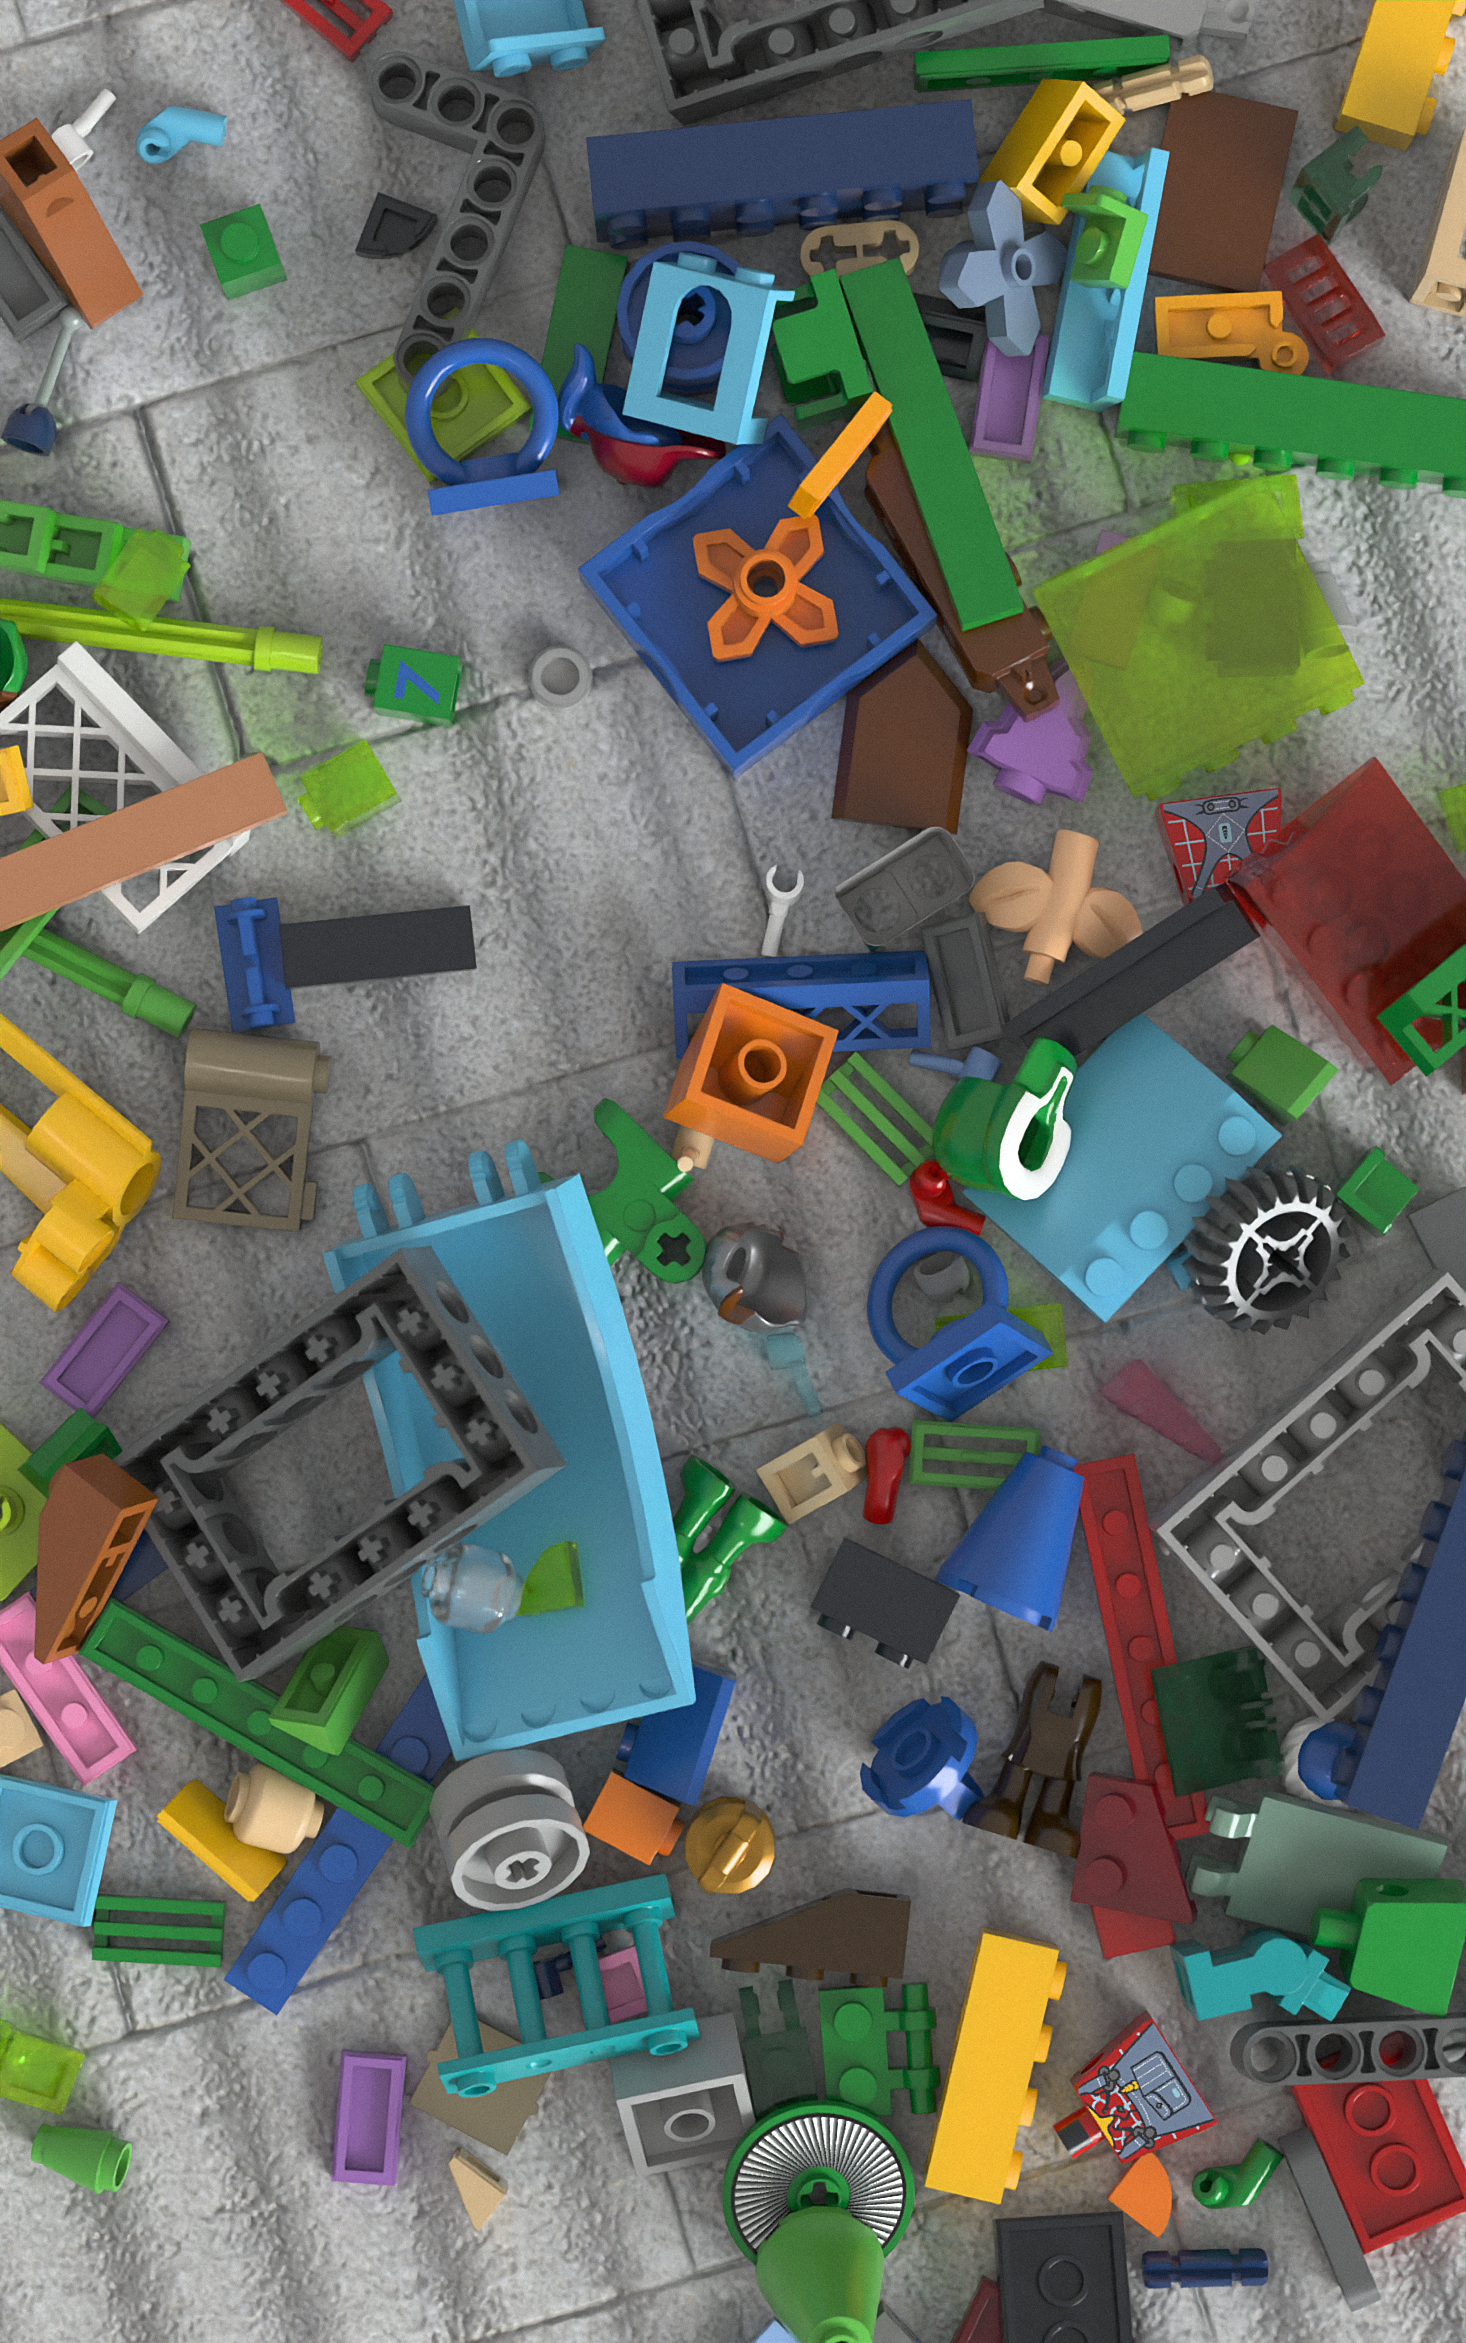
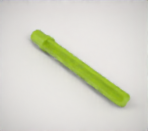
(260, 647)

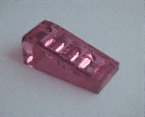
(1150, 1402)

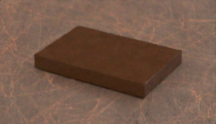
(1220, 190)

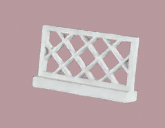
(137, 740)

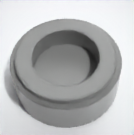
(560, 677)

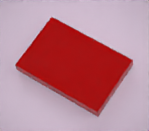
(1385, 2151)

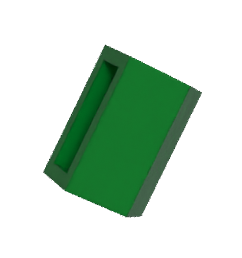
(73, 1441)

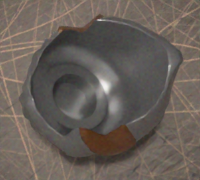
(755, 1278)

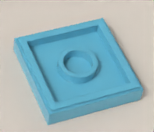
(52, 1848)

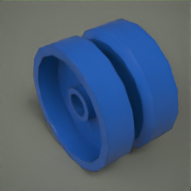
(697, 350)

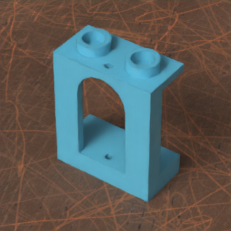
(752, 308)

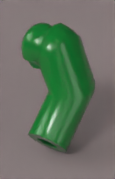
(1237, 2183)

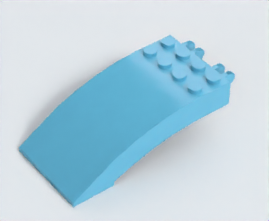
(555, 1317)

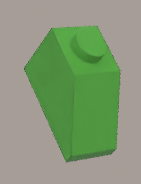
(1278, 1073)

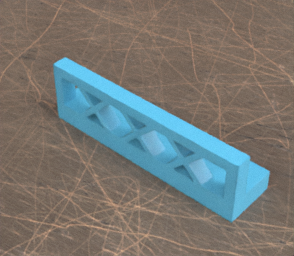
(1099, 325)

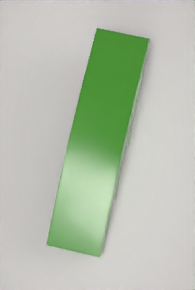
(64, 546)

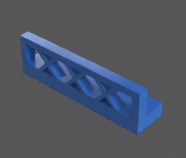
(815, 984)

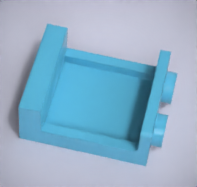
(525, 33)

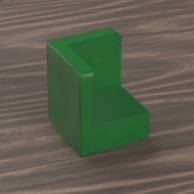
(1374, 1192)

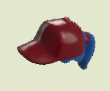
(624, 445)

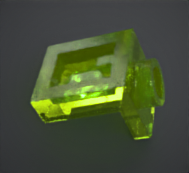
(36, 2068)

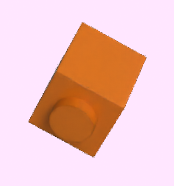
(634, 1818)

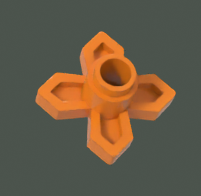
(785, 560)

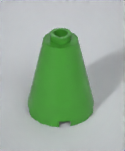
(822, 2276)

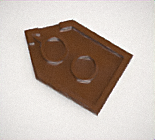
(904, 746)

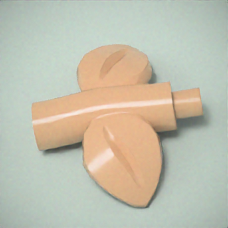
(1057, 906)

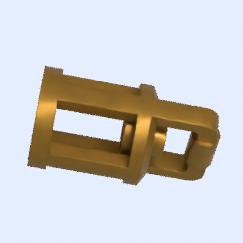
(729, 1845)

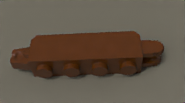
(993, 656)

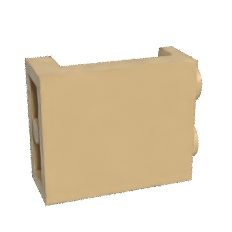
(1442, 274)

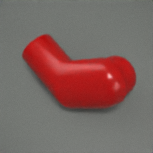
(936, 1202)
(884, 1466)

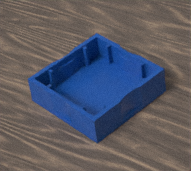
(662, 606)

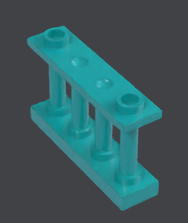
(514, 1937)

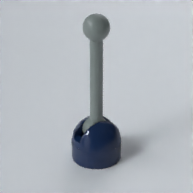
(32, 424)

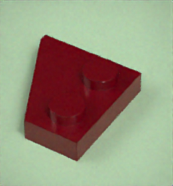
(1127, 1852)

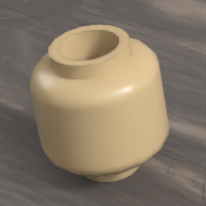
(272, 1810)

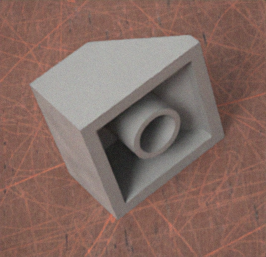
(685, 2103)

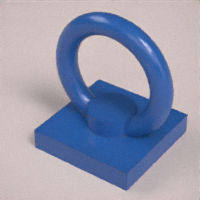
(493, 478)
(966, 1357)

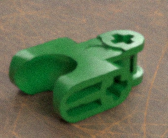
(638, 1203)

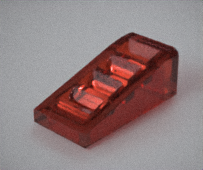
(1330, 355)

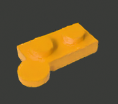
(1228, 330)

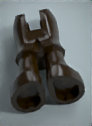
(1048, 1748)

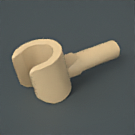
(691, 1149)

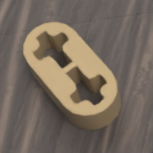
(859, 238)

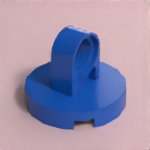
(923, 1760)

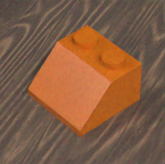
(751, 1074)

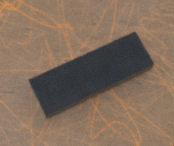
(377, 947)

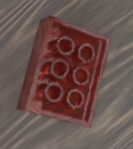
(1359, 909)

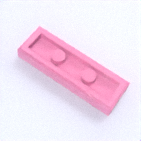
(62, 1697)

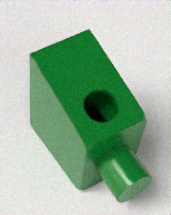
(1399, 1939)

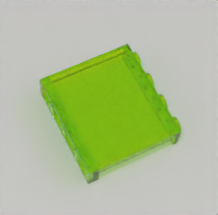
(1199, 637)

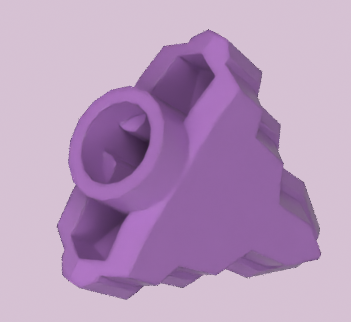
(1041, 753)

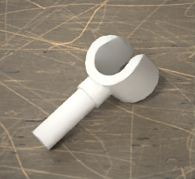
(70, 137)
(778, 910)

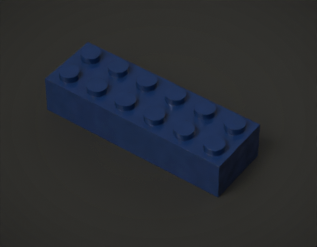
(783, 173)

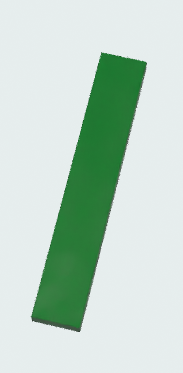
(931, 445)
(238, 1712)

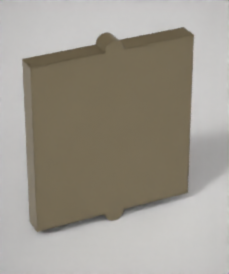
(489, 2118)

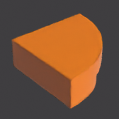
(1144, 2193)

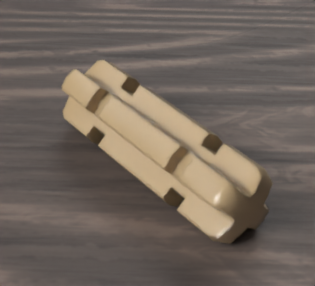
(1157, 84)

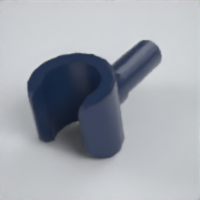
(548, 1971)

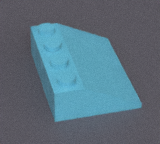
(1143, 1154)

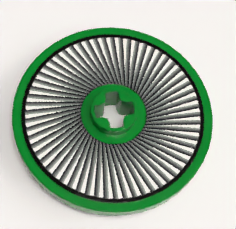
(815, 2143)

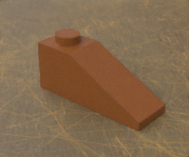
(82, 1549)

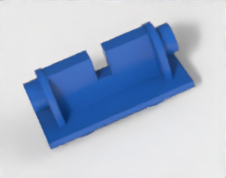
(253, 964)

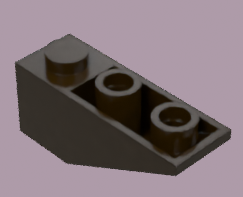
(838, 1932)

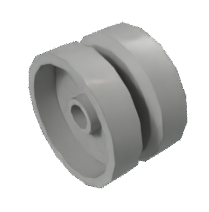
(509, 1829)

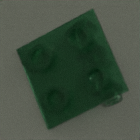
(1216, 1720)

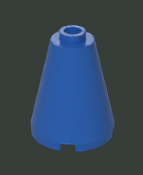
(1021, 1540)

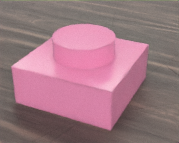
(622, 1984)

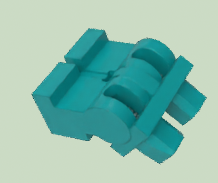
(1264, 1961)

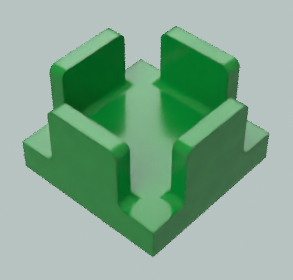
(819, 354)

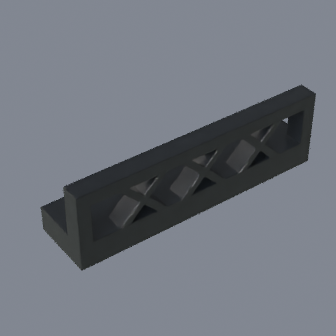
(1139, 973)

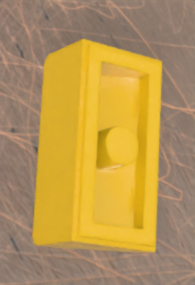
(199, 1823)

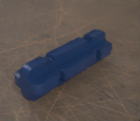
(1204, 2268)

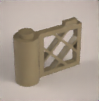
(259, 1077)

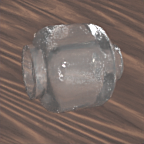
(472, 1588)

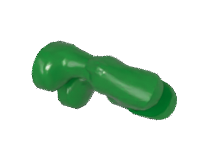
(746, 1523)

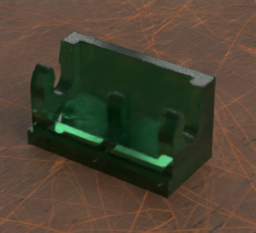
(1327, 190)

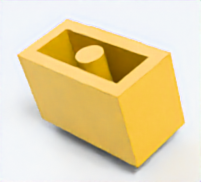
(1054, 147)

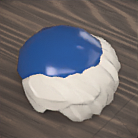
(1309, 1759)

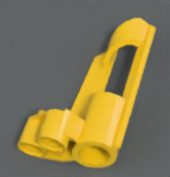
(79, 1168)

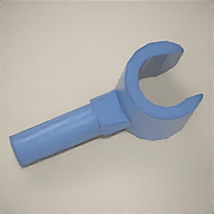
(978, 1064)

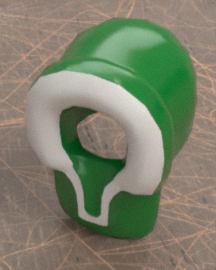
(1009, 1134)

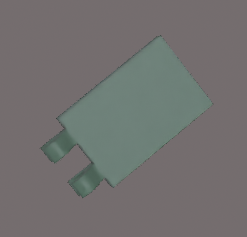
(1303, 1858)

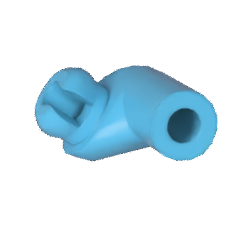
(176, 128)

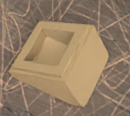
(478, 2186)

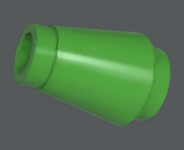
(83, 2155)

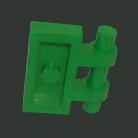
(856, 2047)

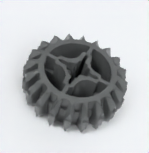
(1293, 1218)

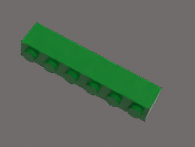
(1294, 421)

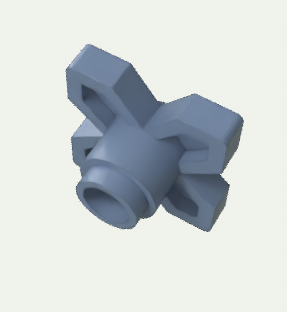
(1002, 268)

